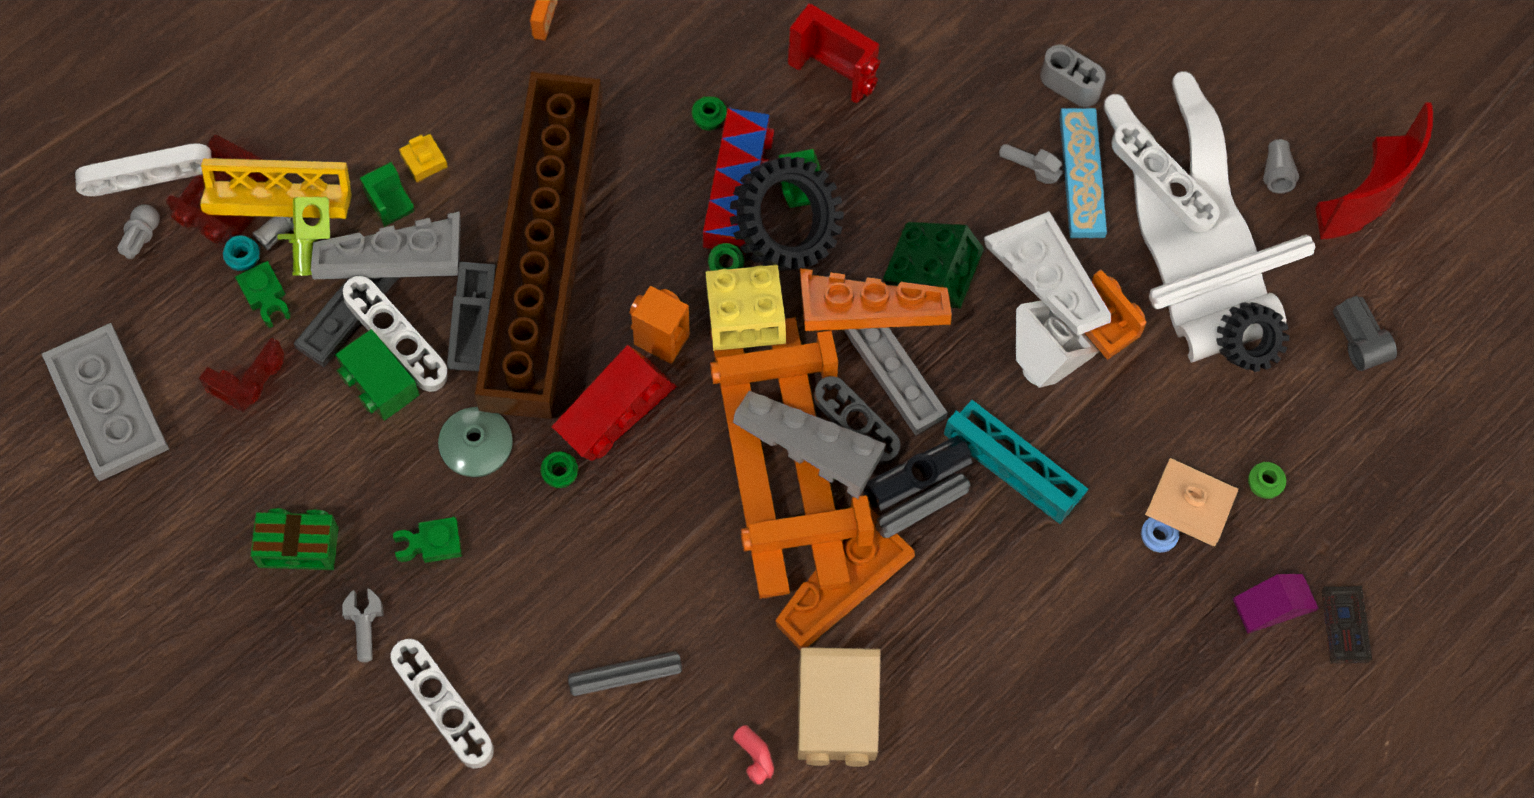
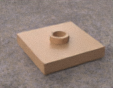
(1192, 502)

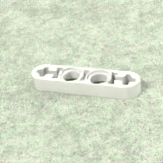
(141, 170)
(1170, 173)
(398, 331)
(444, 701)

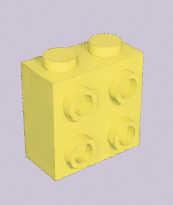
(745, 307)

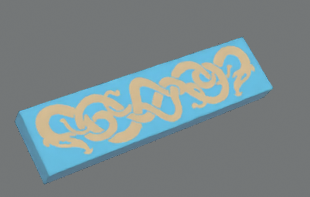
(1083, 173)

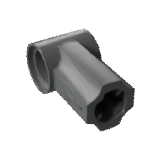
(1367, 342)

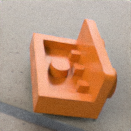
(1126, 318)

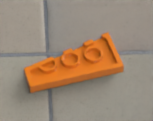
(817, 610)

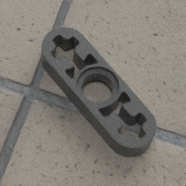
(845, 392)

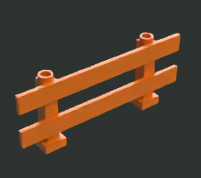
(821, 524)

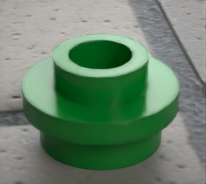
(709, 121)
(725, 248)
(555, 460)

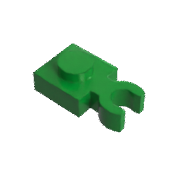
(263, 291)
(436, 541)

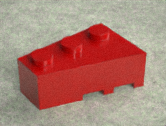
(613, 404)

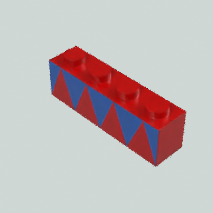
(741, 149)

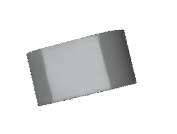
(1078, 80)

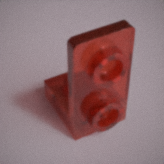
(249, 389)

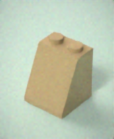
(838, 705)

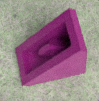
(1275, 601)

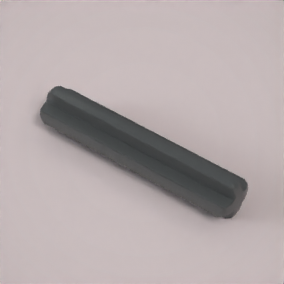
(922, 505)
(624, 673)

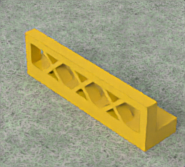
(275, 197)

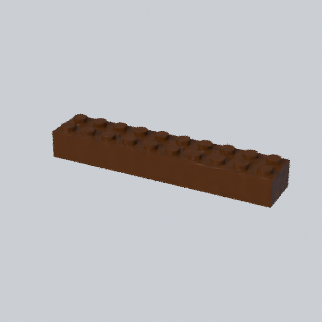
(539, 247)

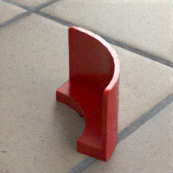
(1391, 167)

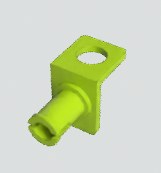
(304, 234)

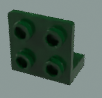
(936, 257)

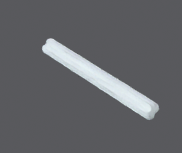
(1231, 271)

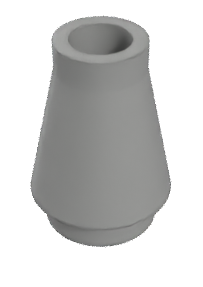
(1280, 168)

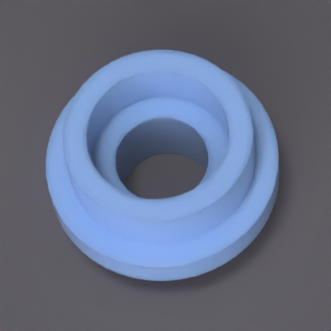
(1154, 544)

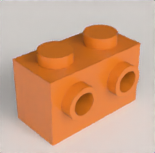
(660, 323)

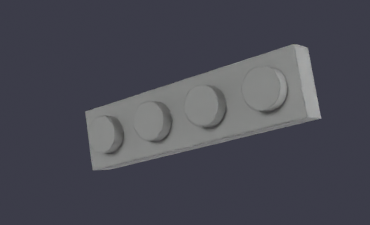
(898, 377)

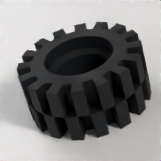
(1270, 343)

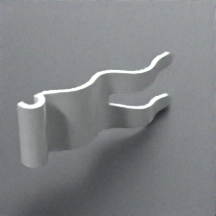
(1185, 252)

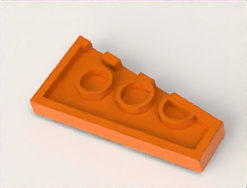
(852, 304)

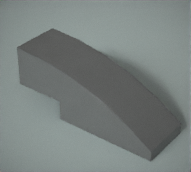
(470, 315)

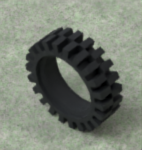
(822, 204)

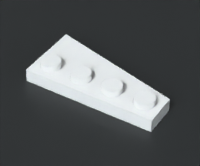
(1051, 270)

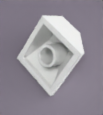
(1047, 345)

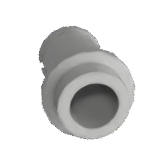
(268, 232)

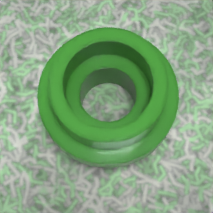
(1260, 487)

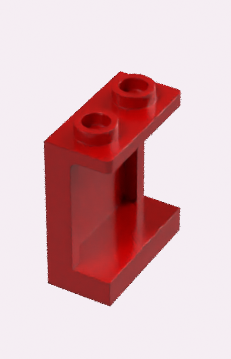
(835, 46)

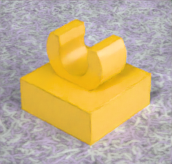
(423, 157)

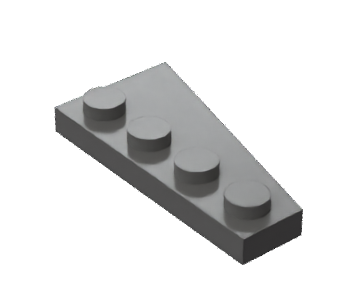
(404, 252)
(829, 447)

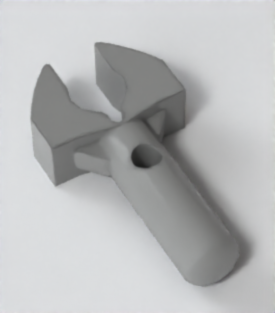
(1044, 163)
(363, 622)

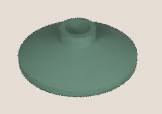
(480, 456)

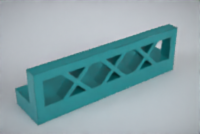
(1011, 466)

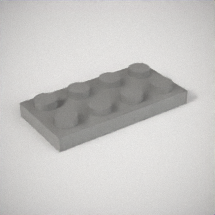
(105, 402)

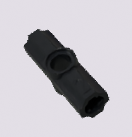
(934, 464)

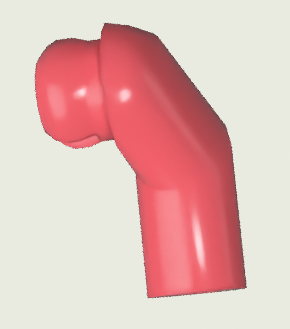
(760, 753)

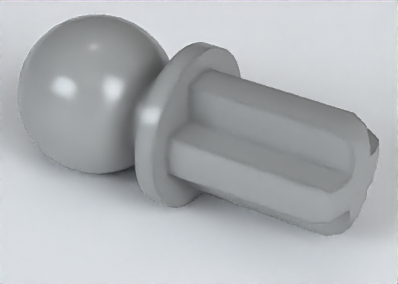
(138, 230)

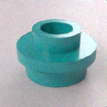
(235, 246)

